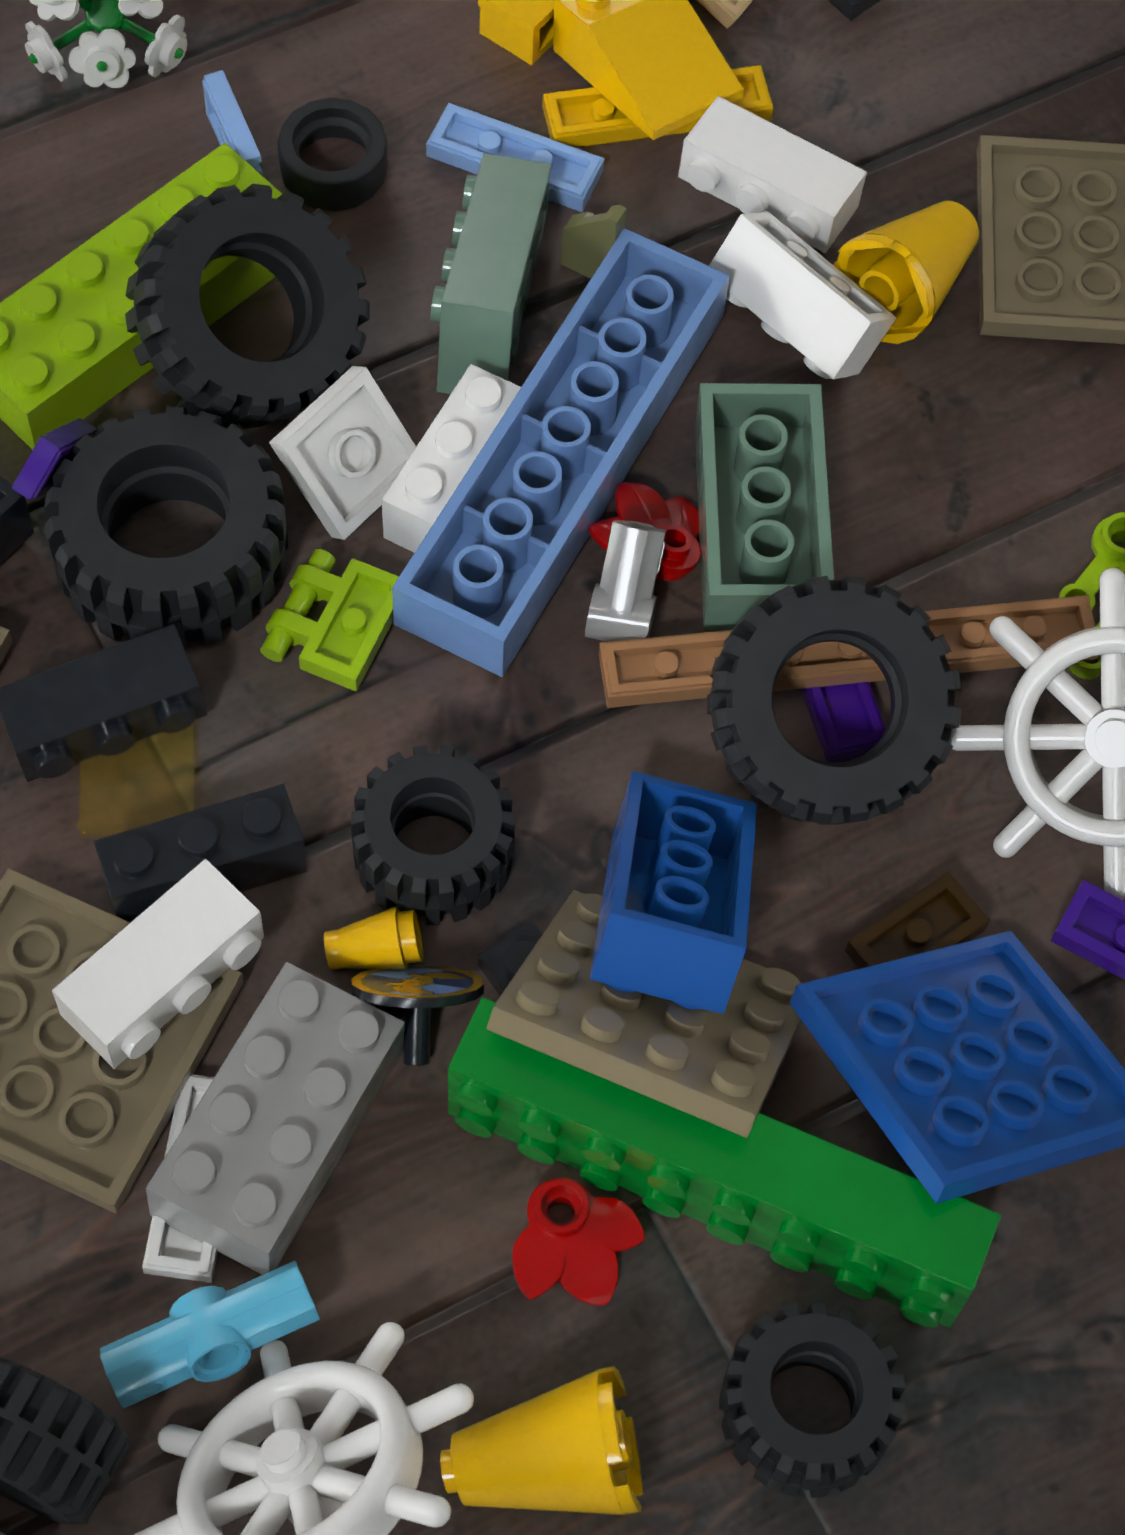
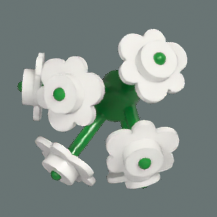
(104, 56)

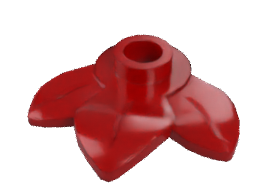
(675, 515)
(575, 1252)

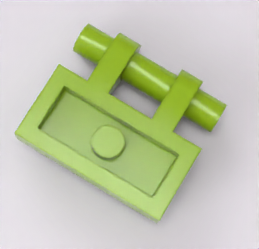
(348, 630)

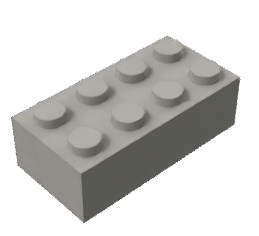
(276, 1119)

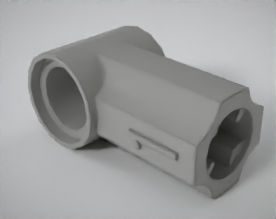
(624, 599)

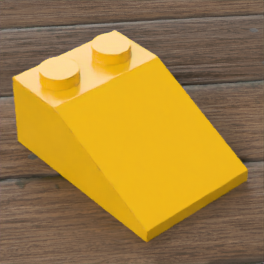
(645, 59)

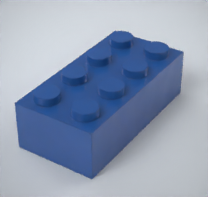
(676, 894)

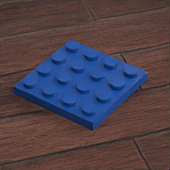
(970, 1063)

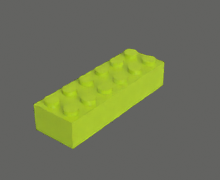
(67, 328)

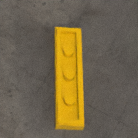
(590, 119)

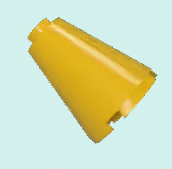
(911, 264)
(551, 1453)

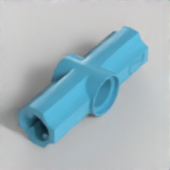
(208, 1334)

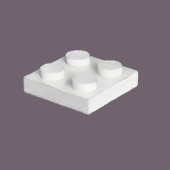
(345, 451)

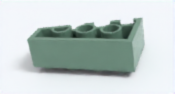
(490, 267)

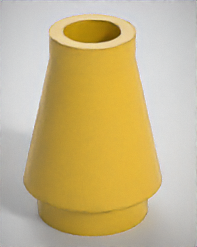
(378, 942)

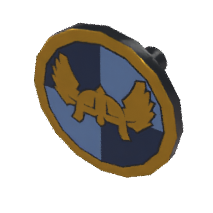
(416, 993)

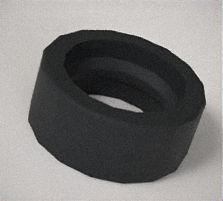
(333, 119)

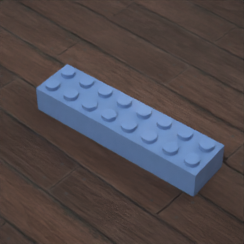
(559, 453)

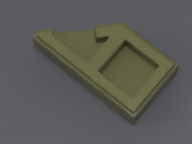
(589, 239)

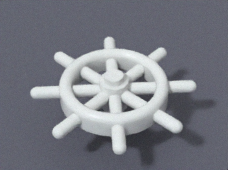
(1099, 734)
(302, 1470)

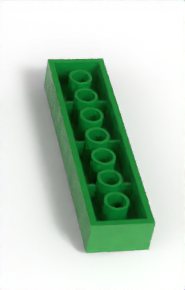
(774, 1189)

